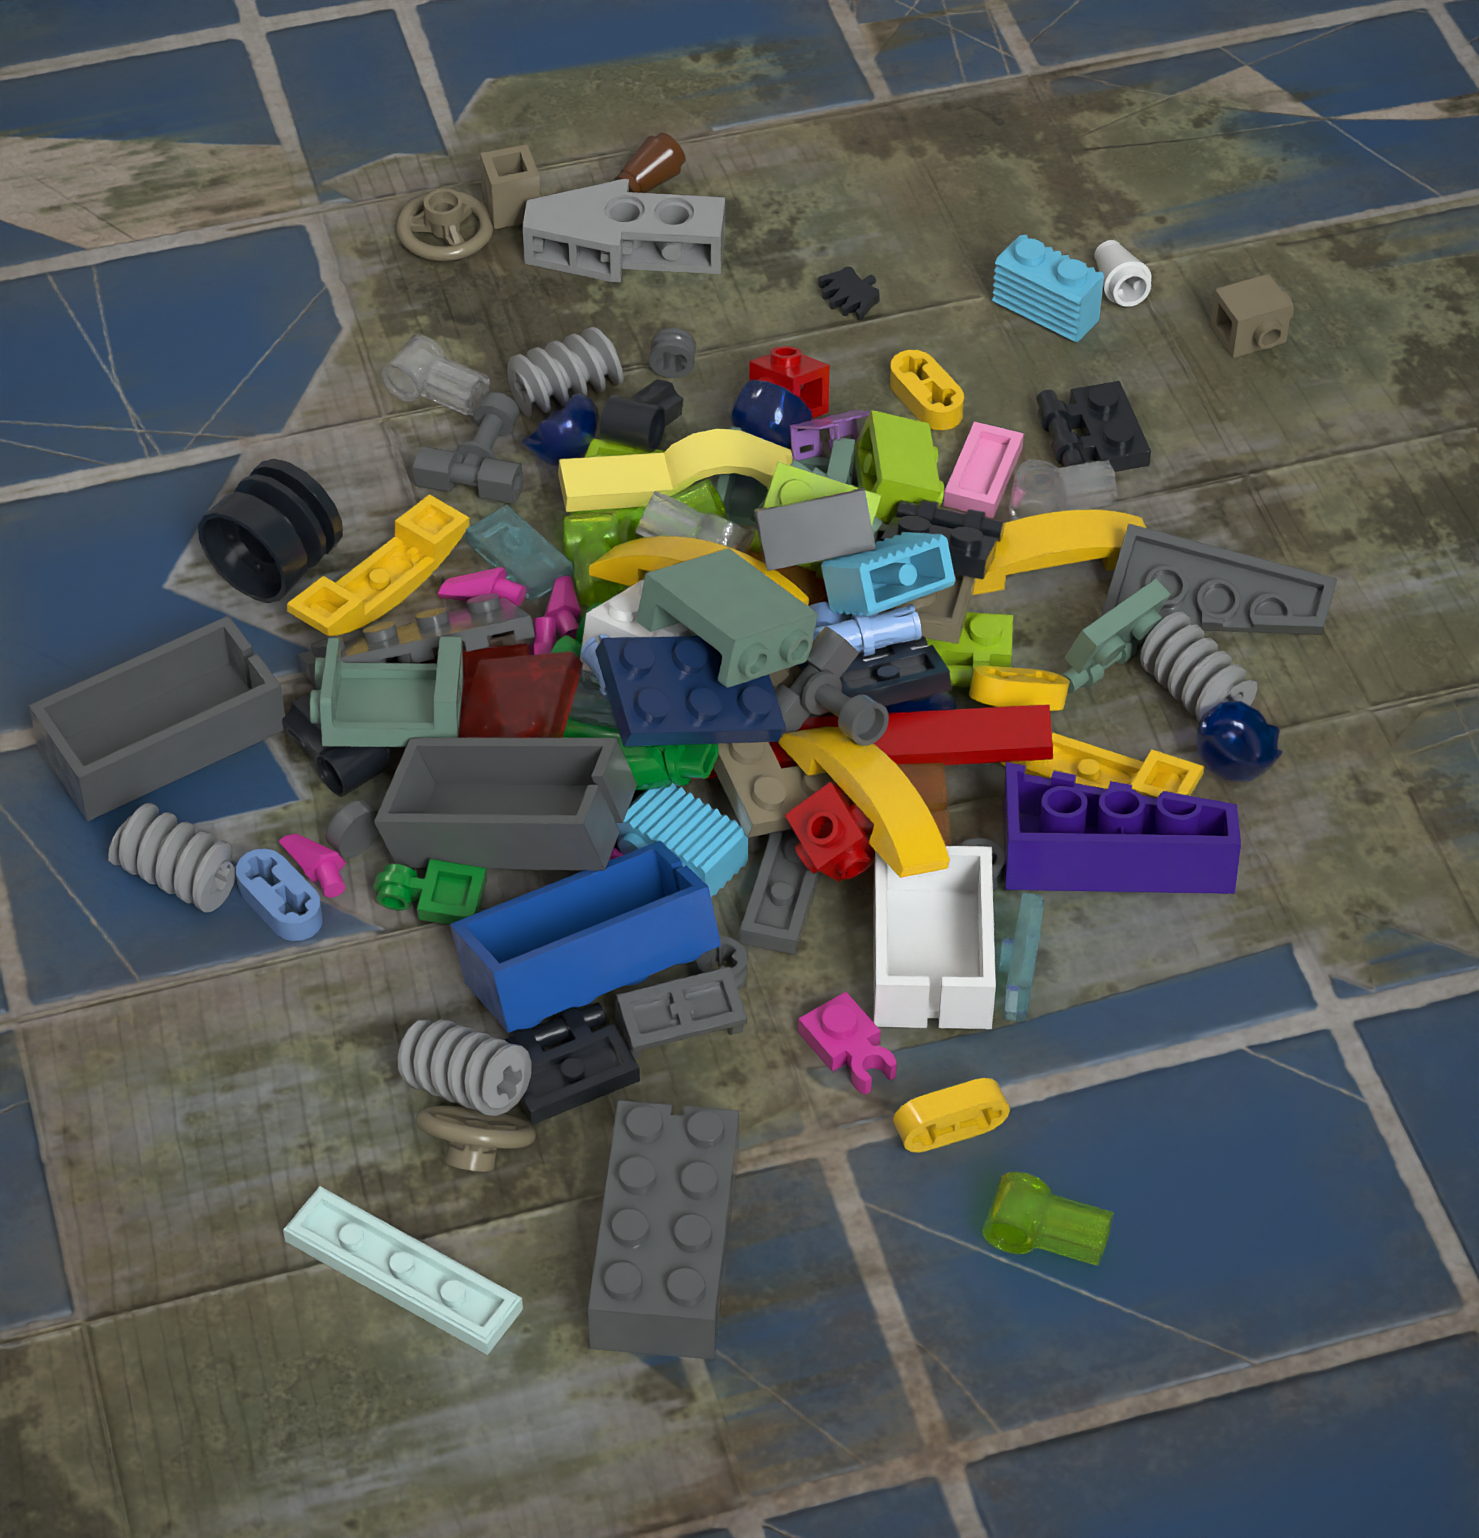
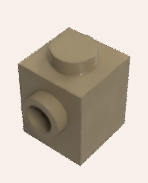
(509, 193)
(1251, 315)

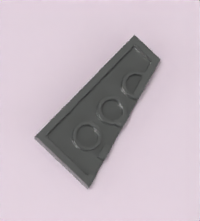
(1220, 585)
(420, 640)

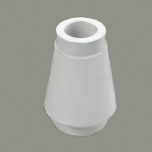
(1125, 277)

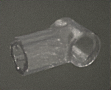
(425, 371)
(1047, 489)
(674, 518)

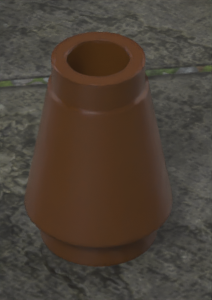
(653, 163)

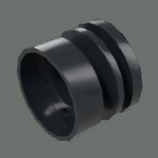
(270, 530)

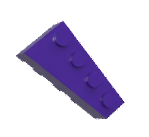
(1114, 838)

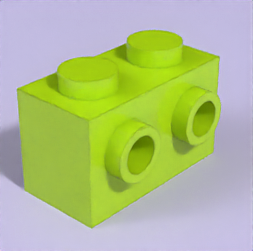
(897, 461)

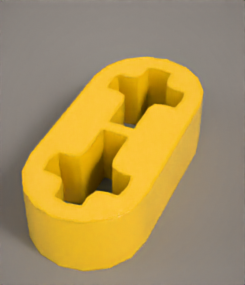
(934, 385)
(1018, 687)
(951, 1115)

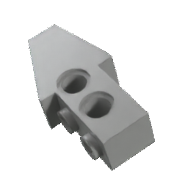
(611, 229)

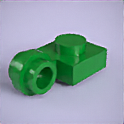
(444, 896)

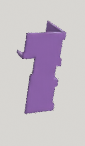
(839, 426)

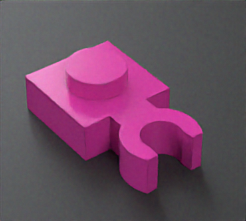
(846, 1035)

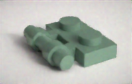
(1114, 636)

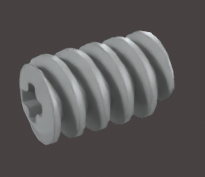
(562, 368)
(1193, 666)
(174, 857)
(464, 1066)

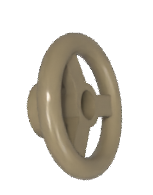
(442, 216)
(474, 1135)

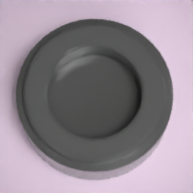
(353, 829)

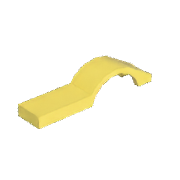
(632, 479)

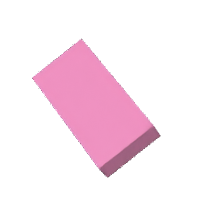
(983, 469)

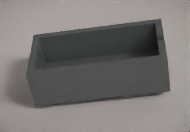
(158, 717)
(507, 802)
(664, 1230)

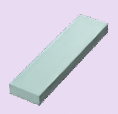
(403, 1270)

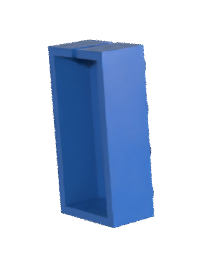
(585, 936)

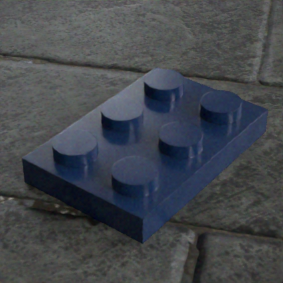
(672, 694)

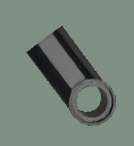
(642, 418)
(339, 766)

